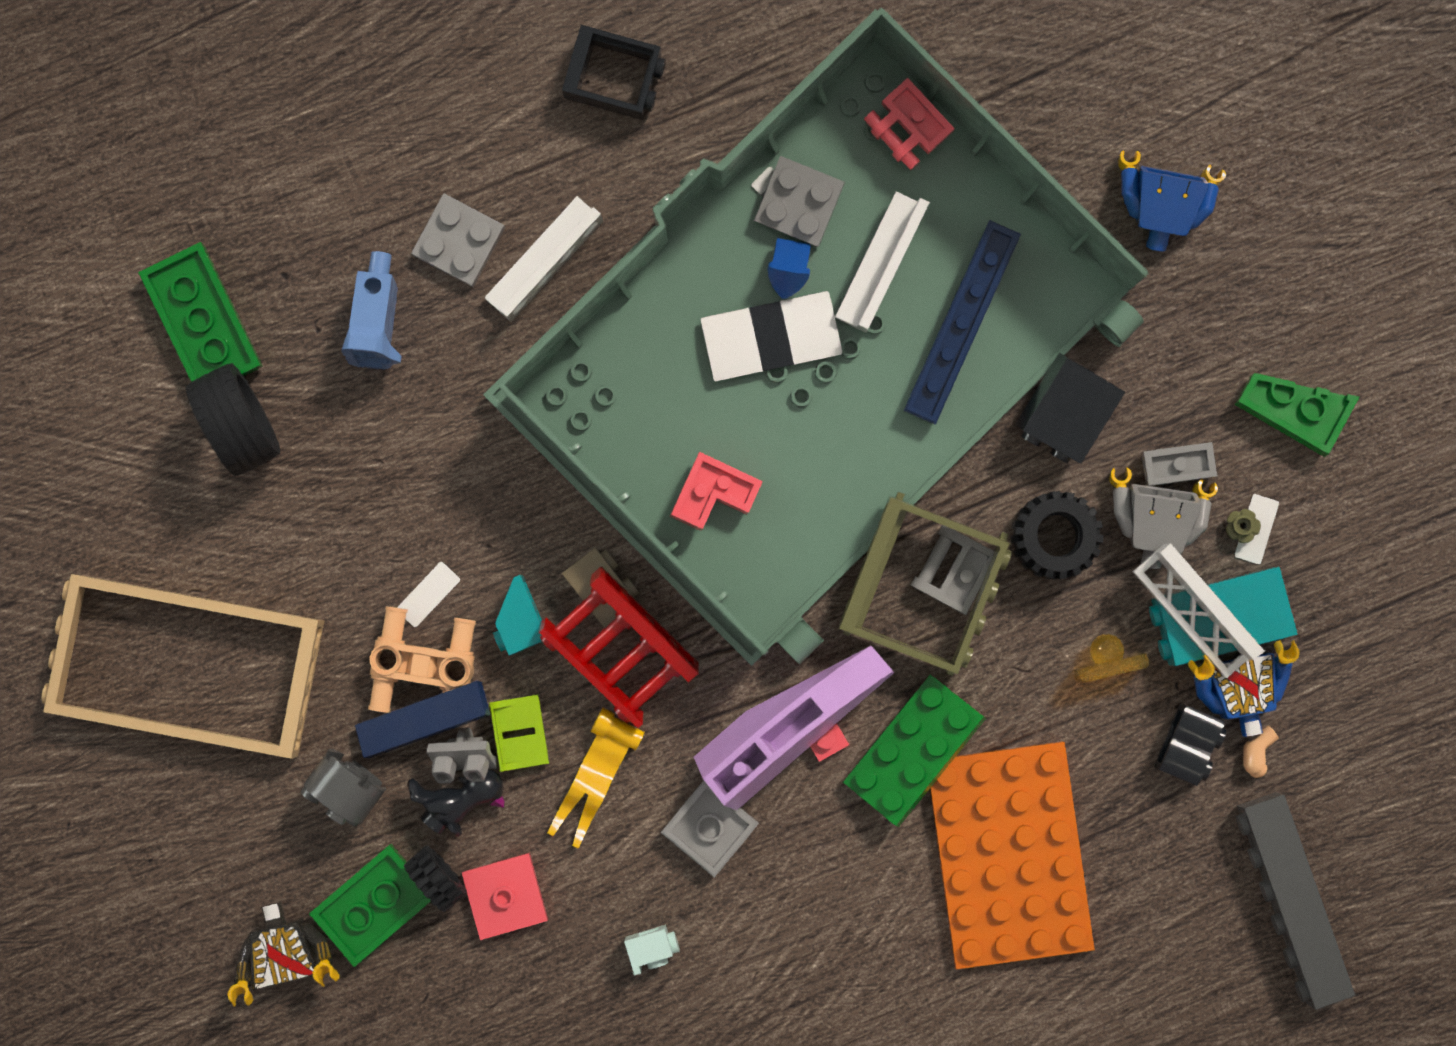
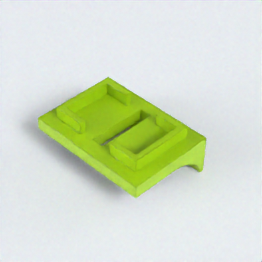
(520, 750)

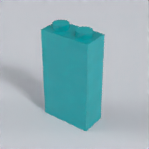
(1254, 599)

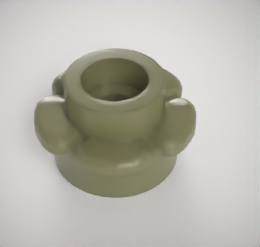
(1252, 525)

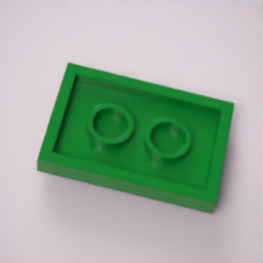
(370, 906)

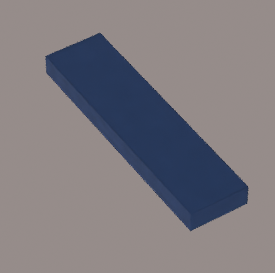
(422, 719)

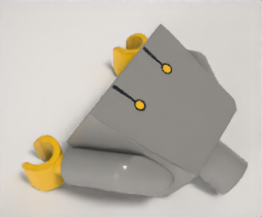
(1160, 515)

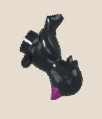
(451, 805)

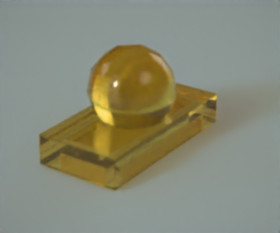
(1108, 657)

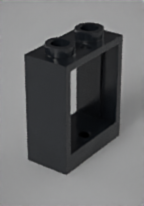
(579, 63)

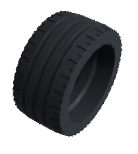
(232, 419)

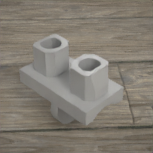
(464, 754)

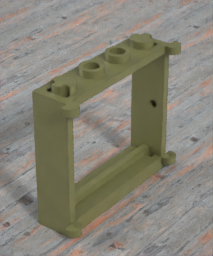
(874, 567)

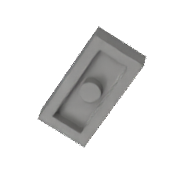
(1179, 464)

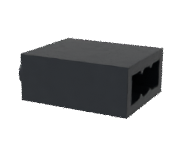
(1069, 409)

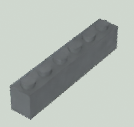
(1295, 901)

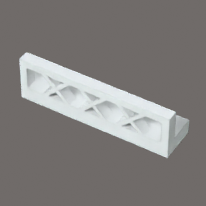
(544, 258)
(881, 261)
(1207, 601)

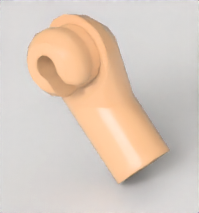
(1254, 752)

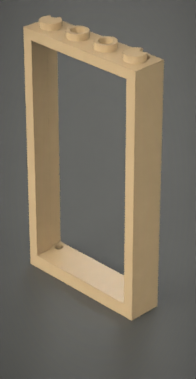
(300, 689)

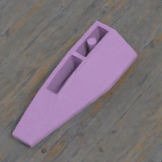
(785, 726)

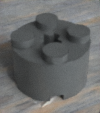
(343, 788)

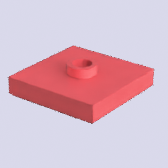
(504, 896)

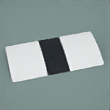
(771, 336)

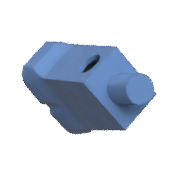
(373, 317)

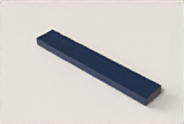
(962, 322)

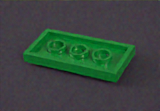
(199, 313)
(914, 750)

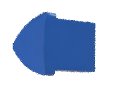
(789, 267)

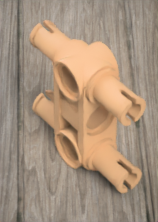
(417, 662)

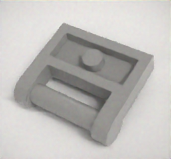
(963, 577)

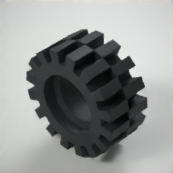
(435, 878)

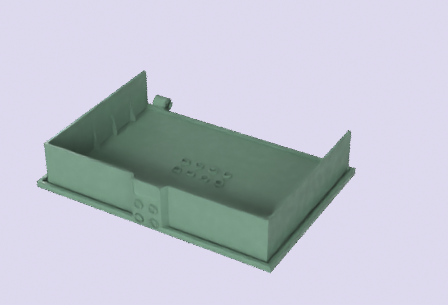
(628, 388)

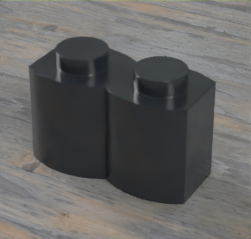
(1190, 745)

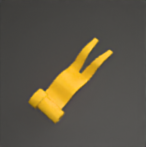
(597, 770)

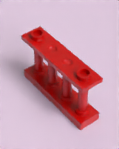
(628, 614)

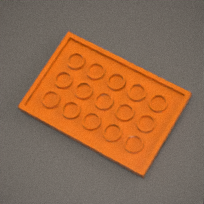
(1011, 856)

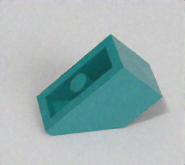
(518, 619)

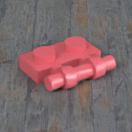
(917, 116)

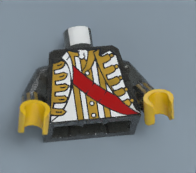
(280, 954)

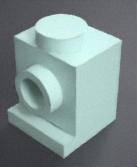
(651, 948)

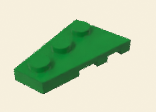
(1298, 411)

